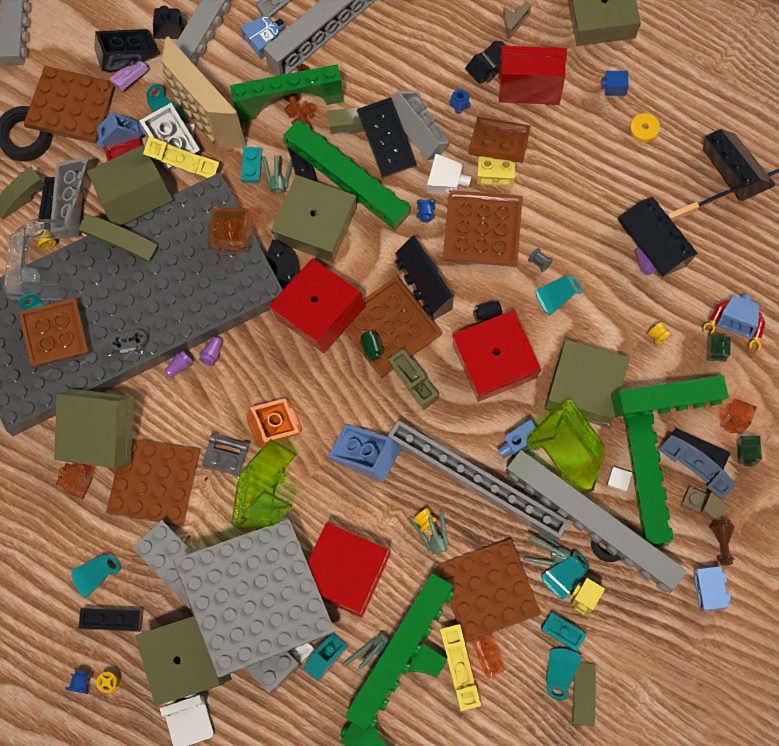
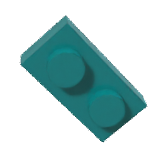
(251, 165)
(564, 632)

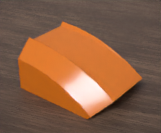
(273, 421)

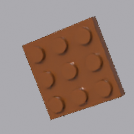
(499, 139)
(53, 332)

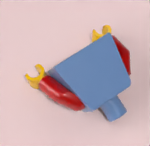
(739, 316)

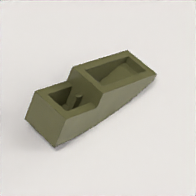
(344, 120)
(19, 192)
(413, 379)
(584, 695)

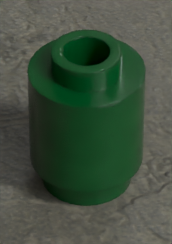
(371, 346)

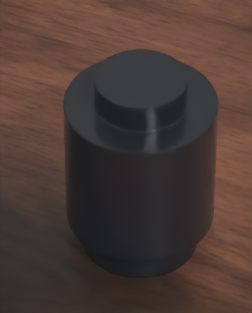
(487, 311)

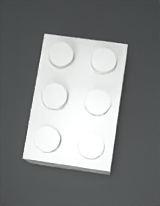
(168, 127)

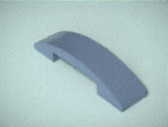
(700, 464)

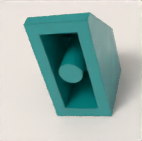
(325, 657)

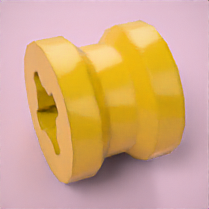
(45, 244)
(659, 333)
(422, 520)
(105, 680)

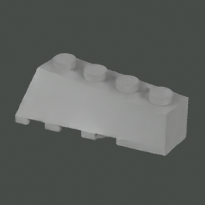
(419, 124)
(68, 194)

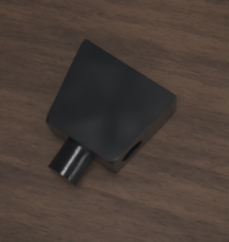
(168, 23)

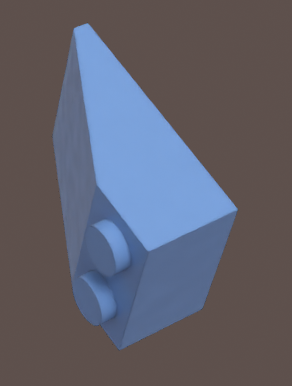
(365, 452)

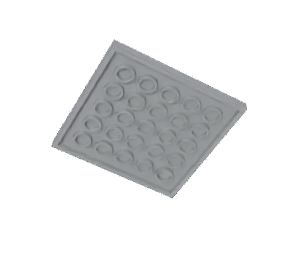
(253, 597)

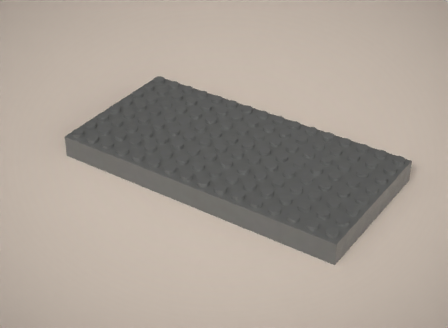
(174, 298)

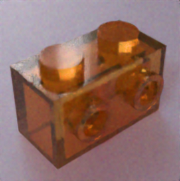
(737, 416)
(74, 480)

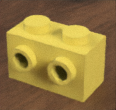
(495, 172)
(586, 597)

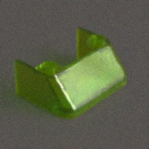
(255, 491)

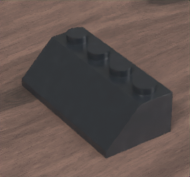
(736, 164)
(657, 236)
(423, 278)

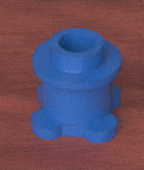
(459, 101)
(425, 210)
(78, 682)

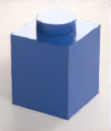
(615, 83)

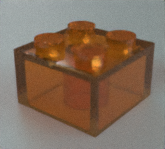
(230, 229)

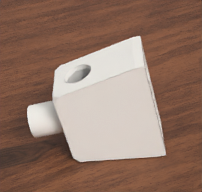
(446, 176)

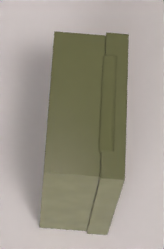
(603, 20)
(129, 186)
(314, 218)
(588, 379)
(93, 428)
(177, 661)

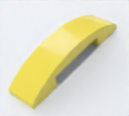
(180, 158)
(460, 667)

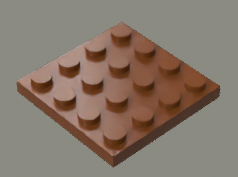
(69, 104)
(482, 228)
(396, 321)
(155, 483)
(489, 590)

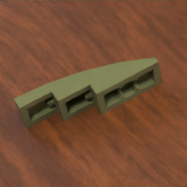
(117, 237)

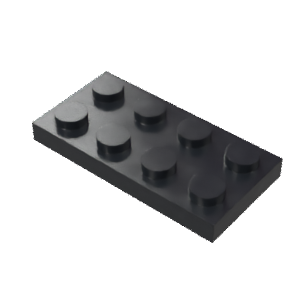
(386, 137)

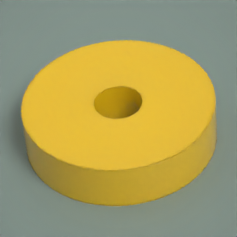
(639, 133)

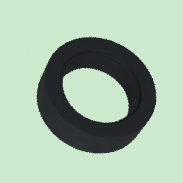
(26, 153)

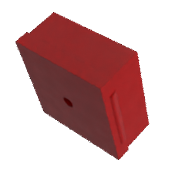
(532, 74)
(318, 305)
(496, 355)
(347, 569)

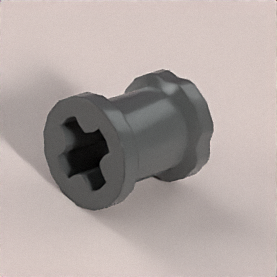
(540, 260)

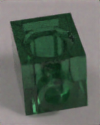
(718, 348)
(749, 450)

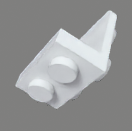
(188, 720)

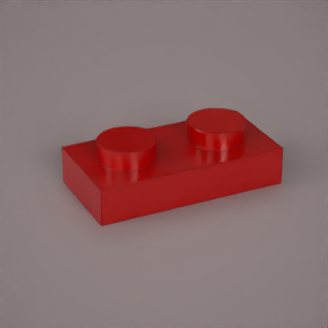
(119, 149)

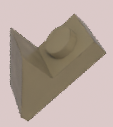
(515, 19)
(703, 504)

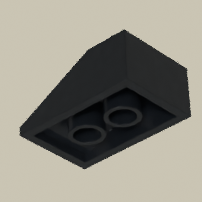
(122, 48)

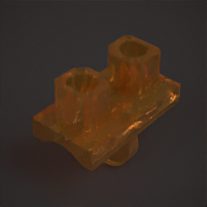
(295, 108)
(488, 657)

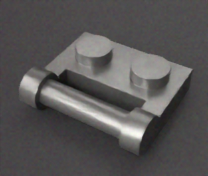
(223, 460)

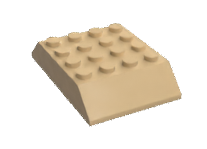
(201, 99)

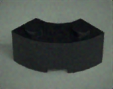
(486, 64)
(283, 262)

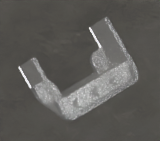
(24, 280)

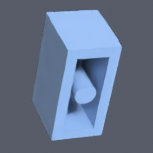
(711, 589)

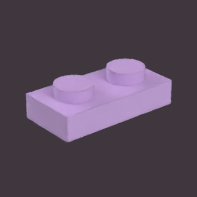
(128, 75)

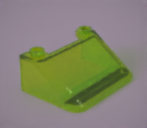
(570, 445)

